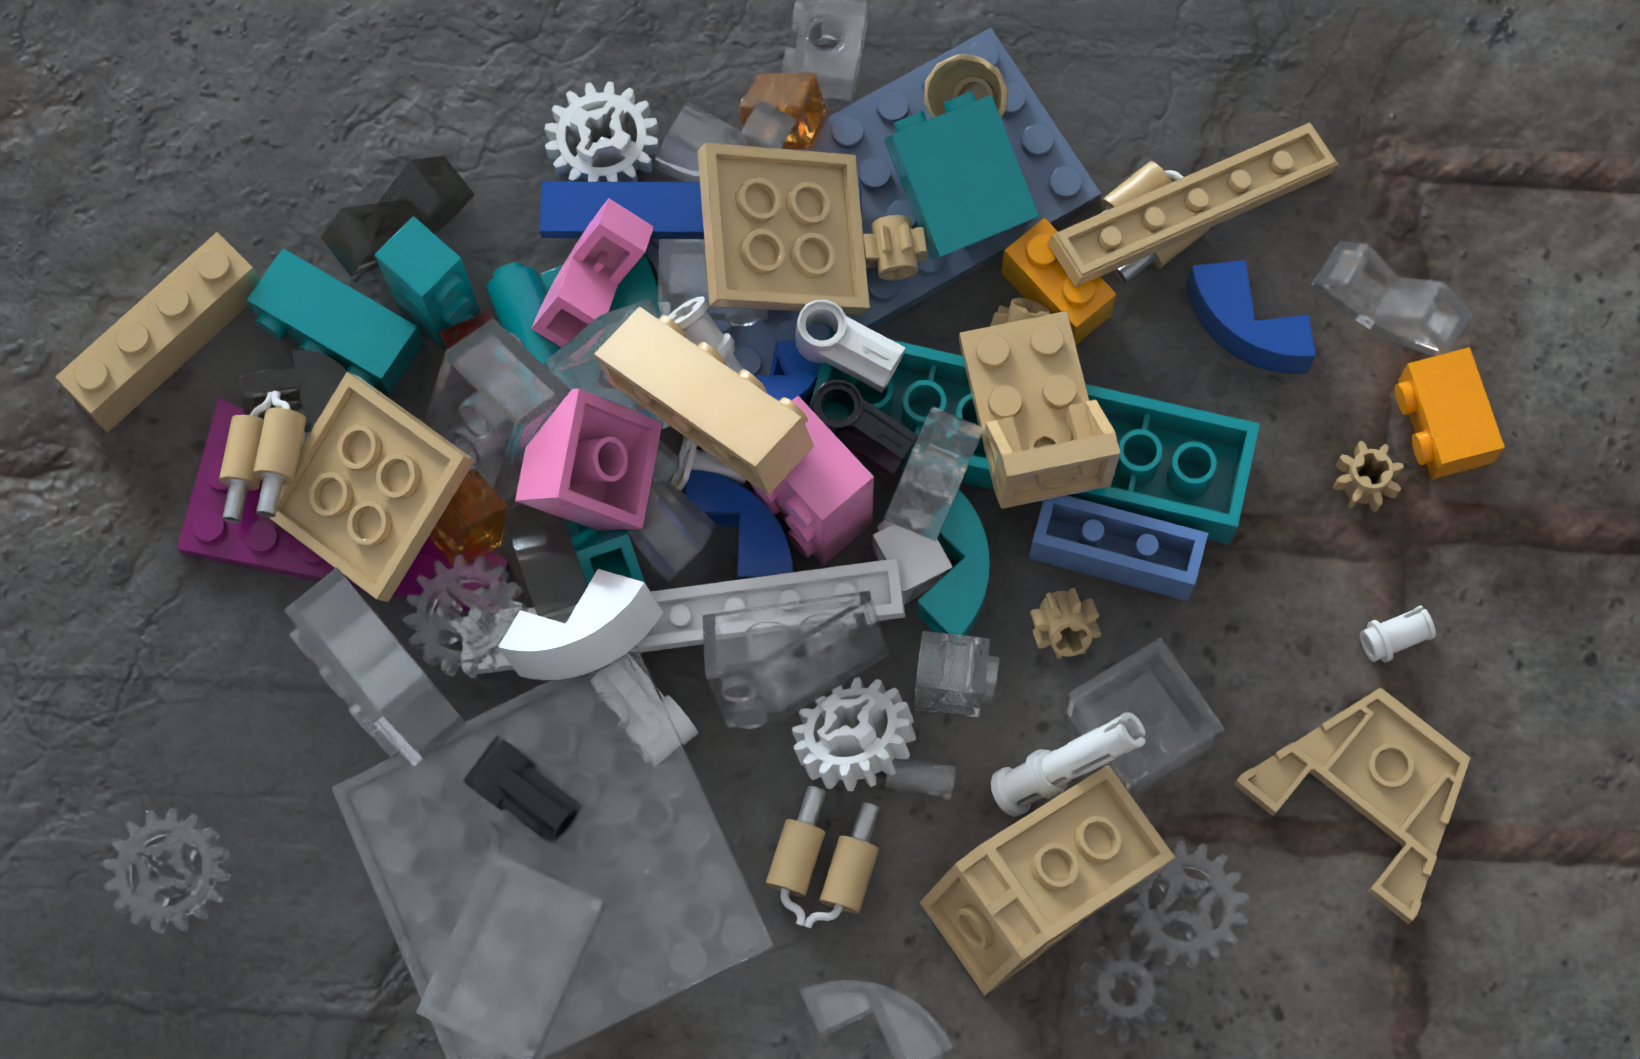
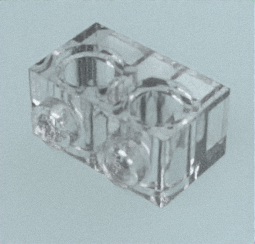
(954, 674)

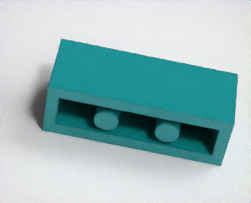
(427, 280)
(334, 321)

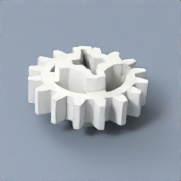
(596, 118)
(854, 734)

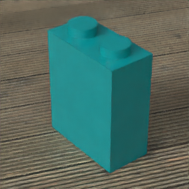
(960, 174)

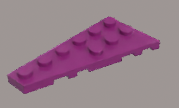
(264, 544)

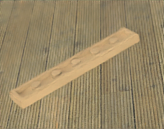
(1191, 204)

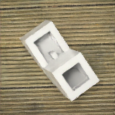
(602, 628)

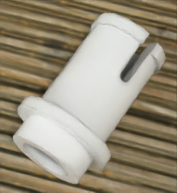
(1396, 634)

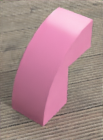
(592, 273)

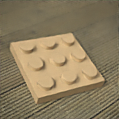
(782, 228)
(370, 487)

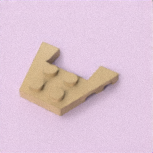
(1389, 771)

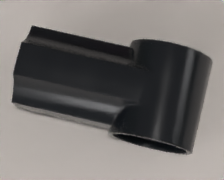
(867, 430)
(514, 784)

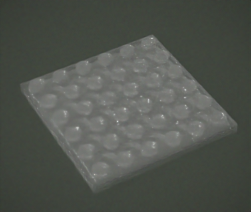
(638, 843)

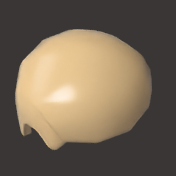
(962, 75)

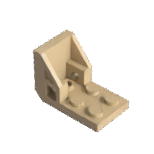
(1036, 411)
(1044, 877)

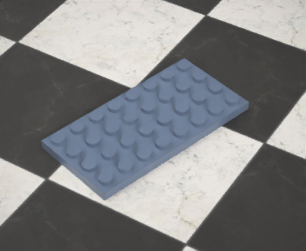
(1047, 161)

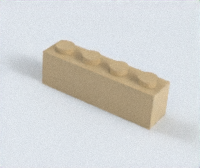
(160, 332)
(706, 399)

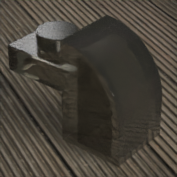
(303, 387)

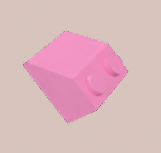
(591, 463)

